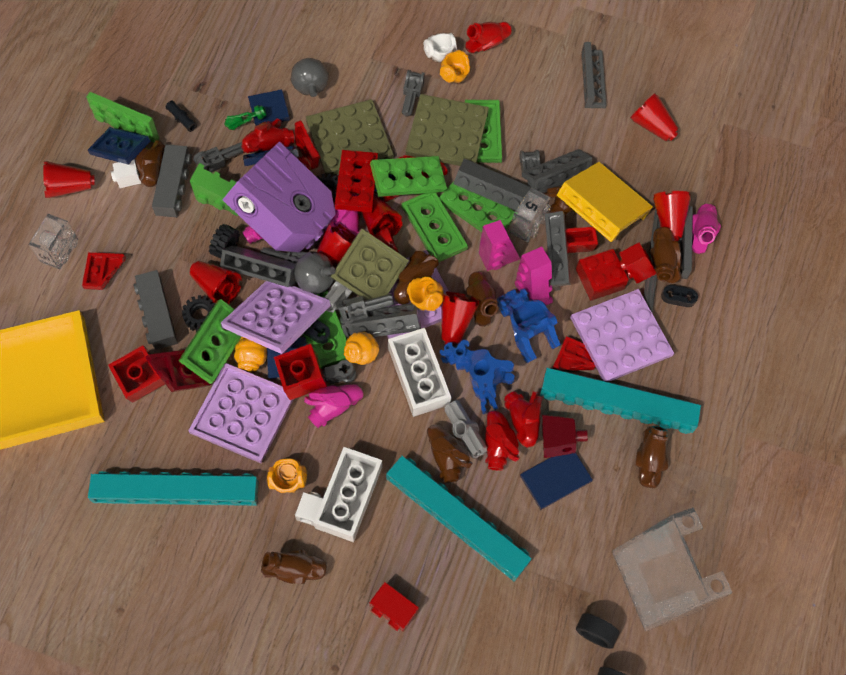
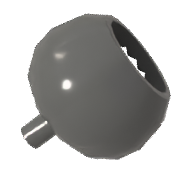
(309, 76)
(314, 272)

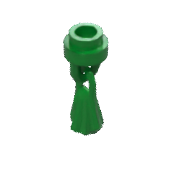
(235, 121)

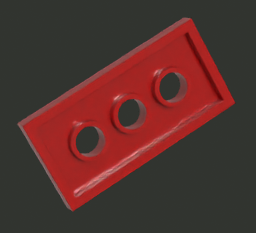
(346, 186)

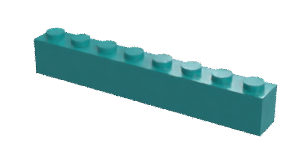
(620, 400)
(173, 489)
(458, 518)

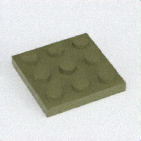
(369, 267)

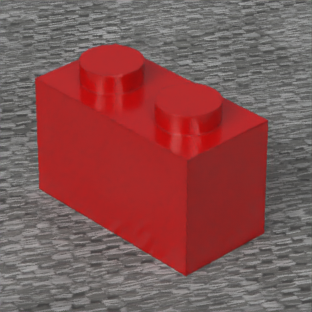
(581, 239)
(637, 263)
(393, 607)

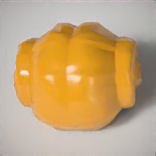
(455, 67)
(425, 293)
(361, 348)
(249, 355)
(287, 476)

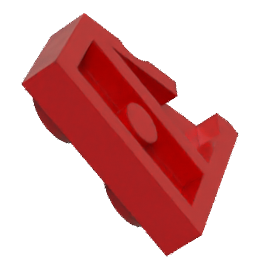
(573, 357)

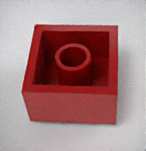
(601, 274)
(300, 372)
(135, 374)

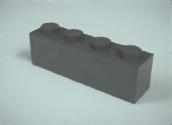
(171, 181)
(491, 184)
(258, 265)
(155, 309)

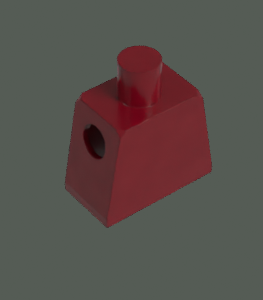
(560, 436)

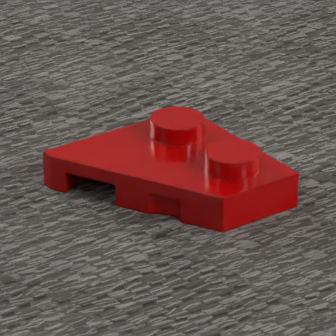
(305, 144)
(100, 269)

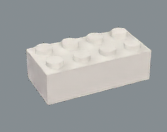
(419, 372)
(348, 494)

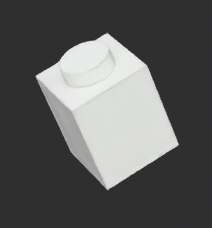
(125, 174)
(308, 507)

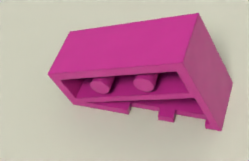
(496, 246)
(534, 275)

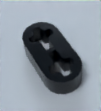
(679, 296)
(313, 334)

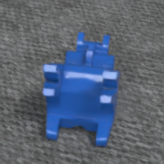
(528, 320)
(483, 370)

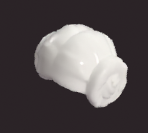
(439, 46)

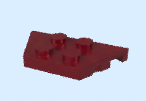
(174, 373)

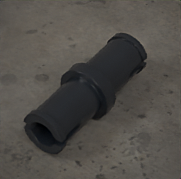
(181, 116)

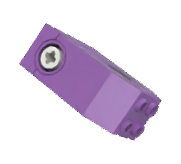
(283, 201)

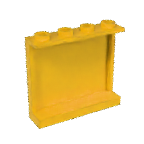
(604, 200)

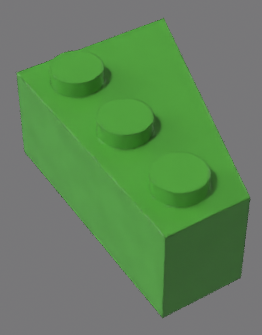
(211, 188)

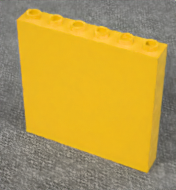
(47, 380)

